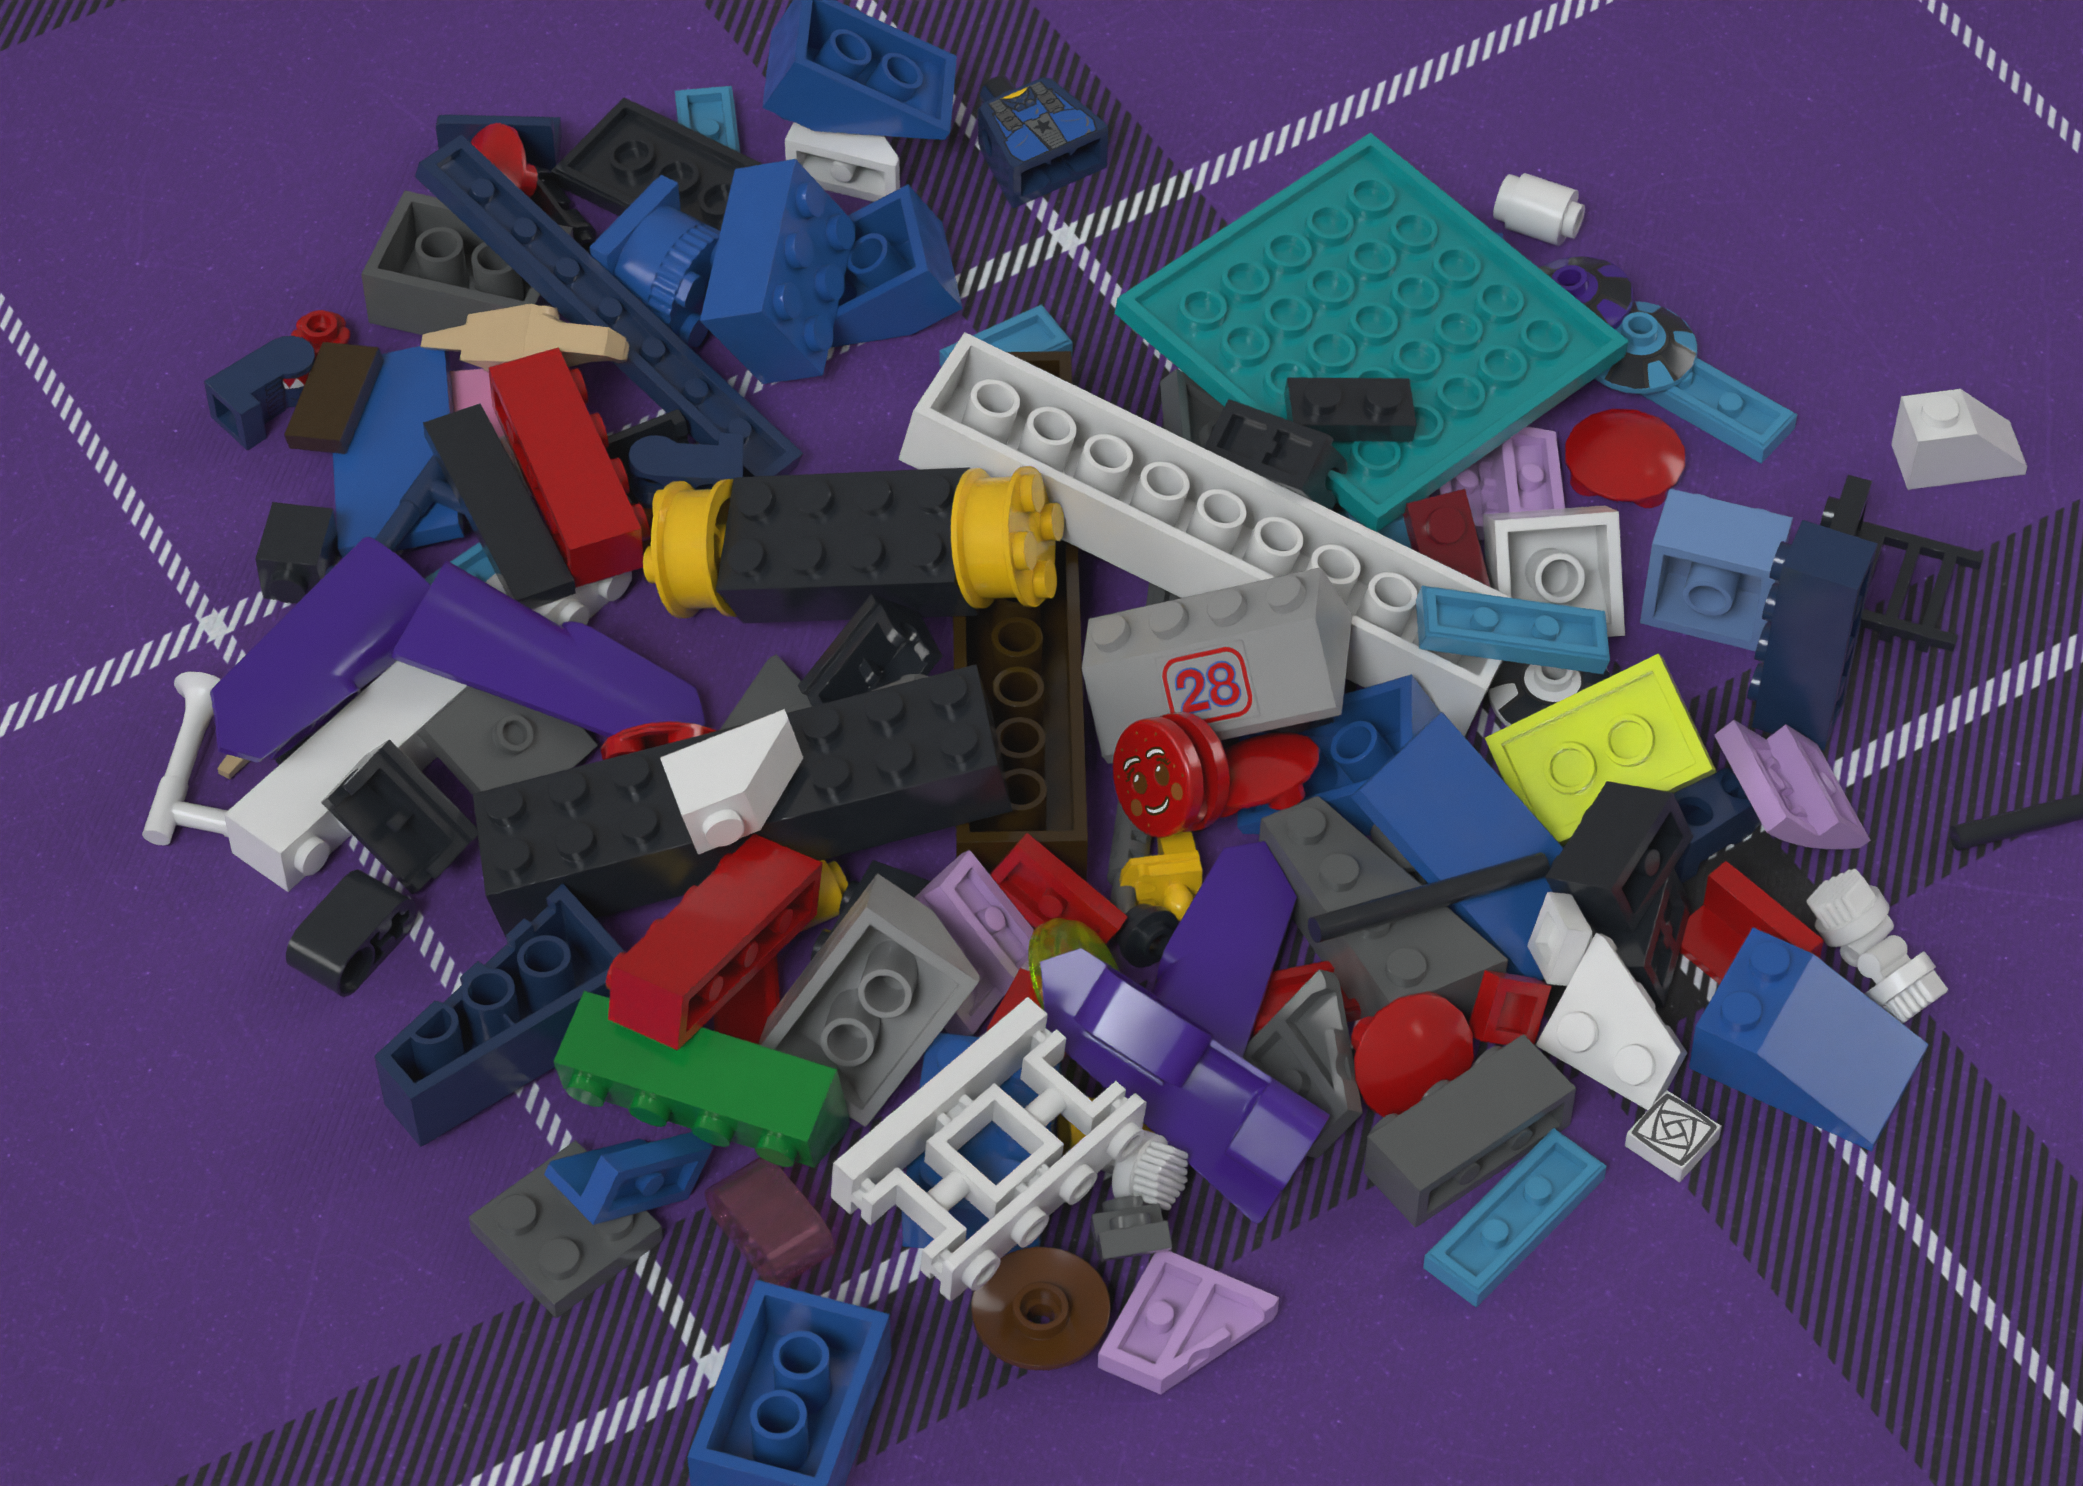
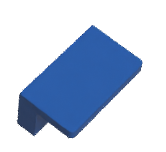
(630, 1176)

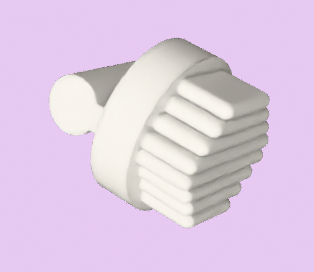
(1850, 914)
(1901, 983)
(1150, 1172)

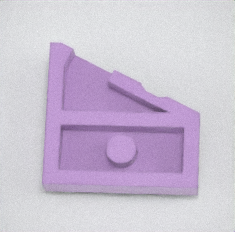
(1181, 1321)

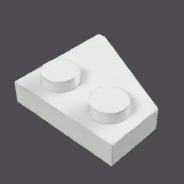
(1612, 1029)

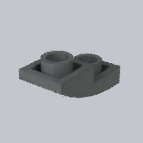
(1129, 1229)

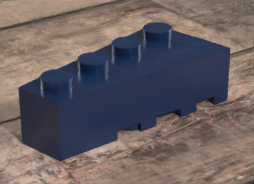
(499, 1022)

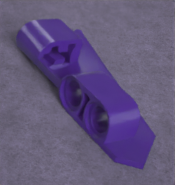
(317, 654)
(561, 670)
(1229, 944)
(1203, 1098)

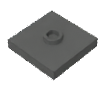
(501, 742)

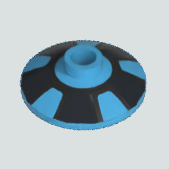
(1658, 351)

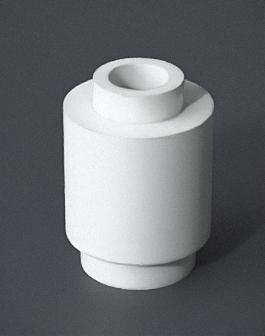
(1539, 208)

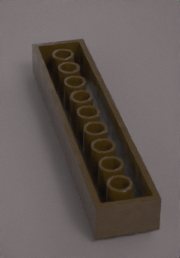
(1036, 699)

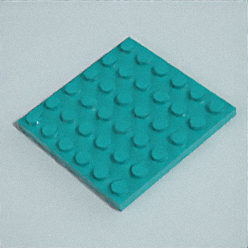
(1376, 279)

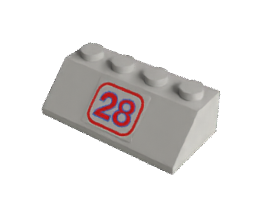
(1231, 656)

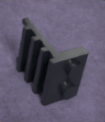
(1848, 517)

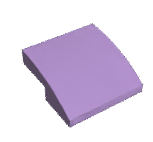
(1513, 477)
(1792, 788)
(985, 929)

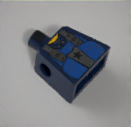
(1038, 138)

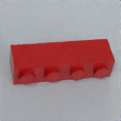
(568, 466)
(713, 941)

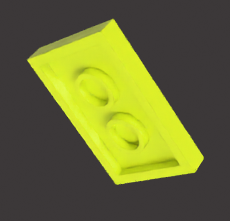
(1615, 731)

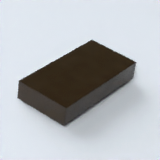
(334, 398)

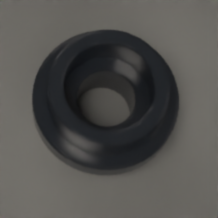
(1145, 934)

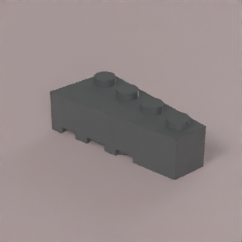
(1340, 867)

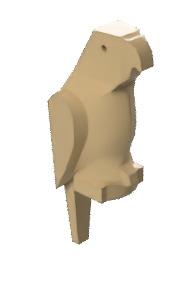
(523, 331)

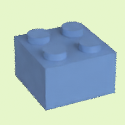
(1712, 568)

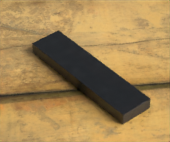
(499, 507)

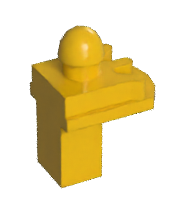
(1166, 878)

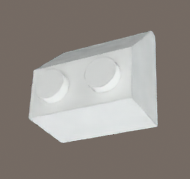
(1558, 558)

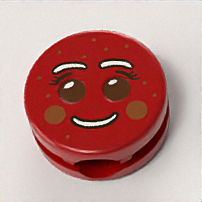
(1171, 774)

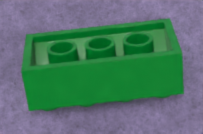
(711, 1085)

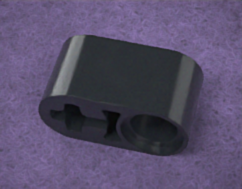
(350, 932)

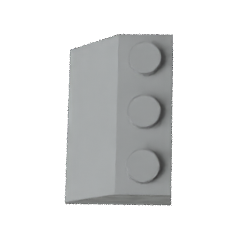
(874, 996)

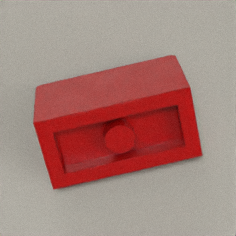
(1728, 915)

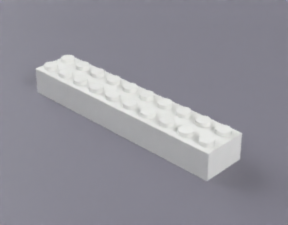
(1187, 512)

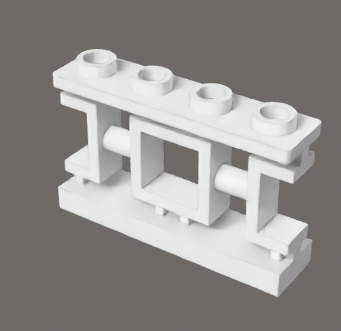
(953, 1111)

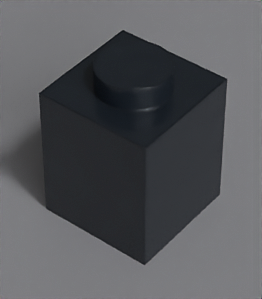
(295, 550)

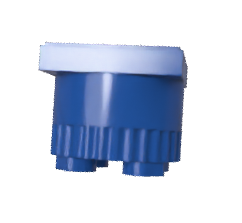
(662, 258)

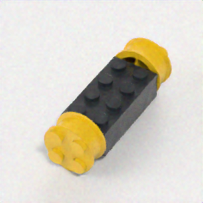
(833, 539)

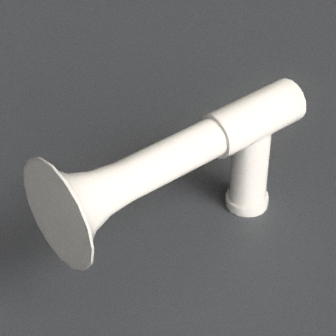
(169, 804)

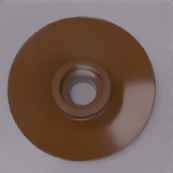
(1047, 1285)

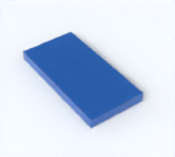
(392, 451)
(1456, 817)

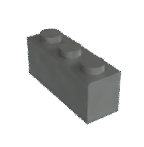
(1468, 1129)

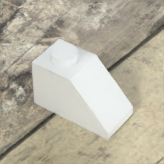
(846, 162)
(1953, 441)
(733, 779)

